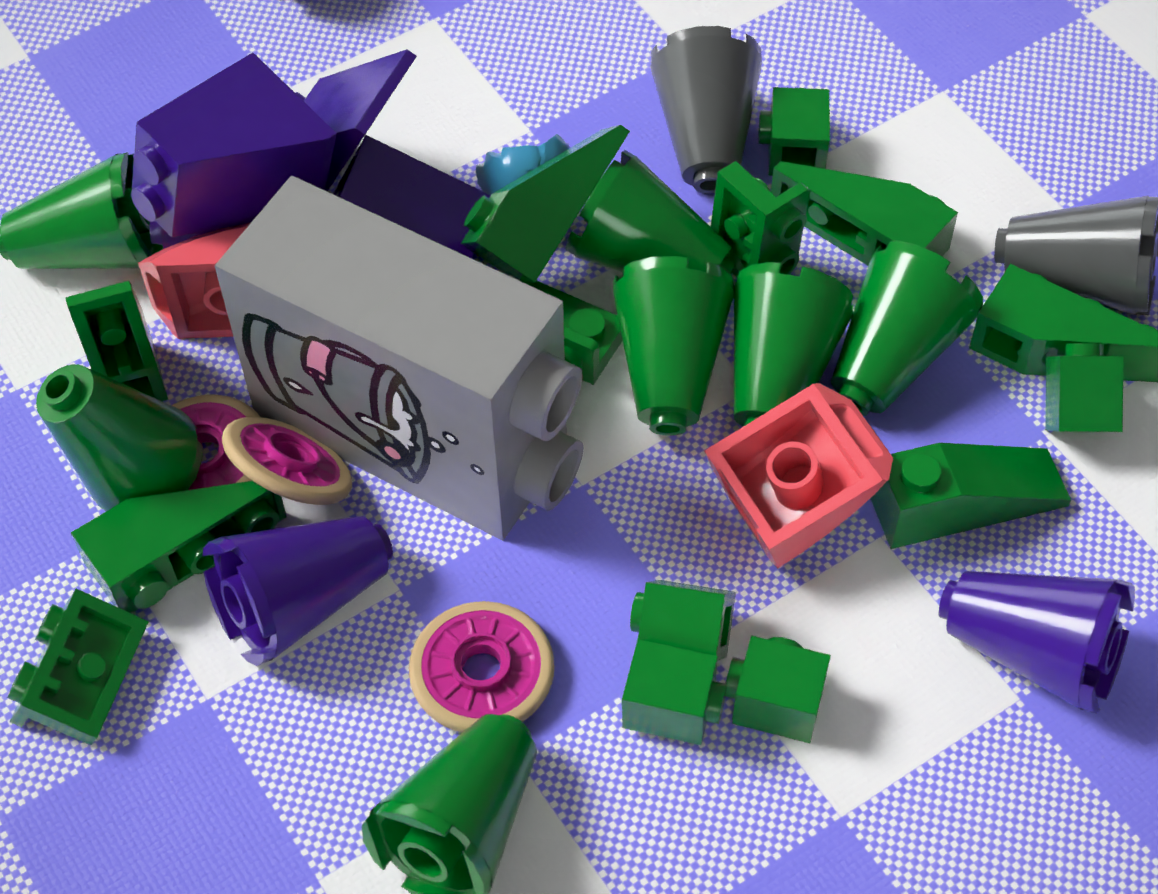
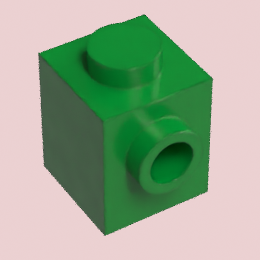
(796, 127)
(1084, 390)
(684, 616)
(777, 687)
(672, 692)

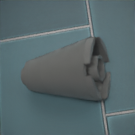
(707, 98)
(1090, 249)

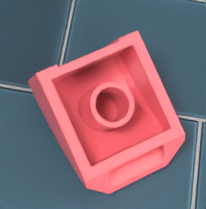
(186, 285)
(801, 470)

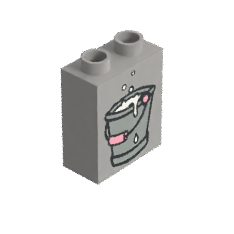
(404, 356)

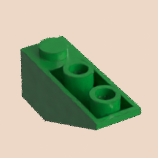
(1036, 318)
(159, 539)

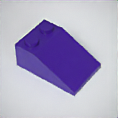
(353, 100)

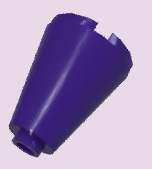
(292, 579)
(1044, 628)

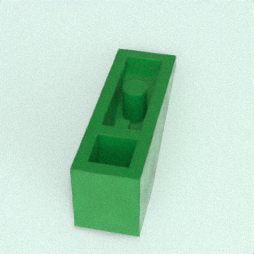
(868, 211)
(531, 215)
(117, 337)
(964, 488)

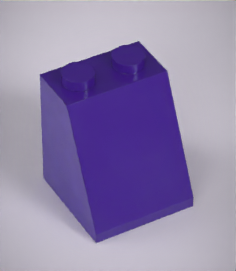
(226, 150)
(409, 193)

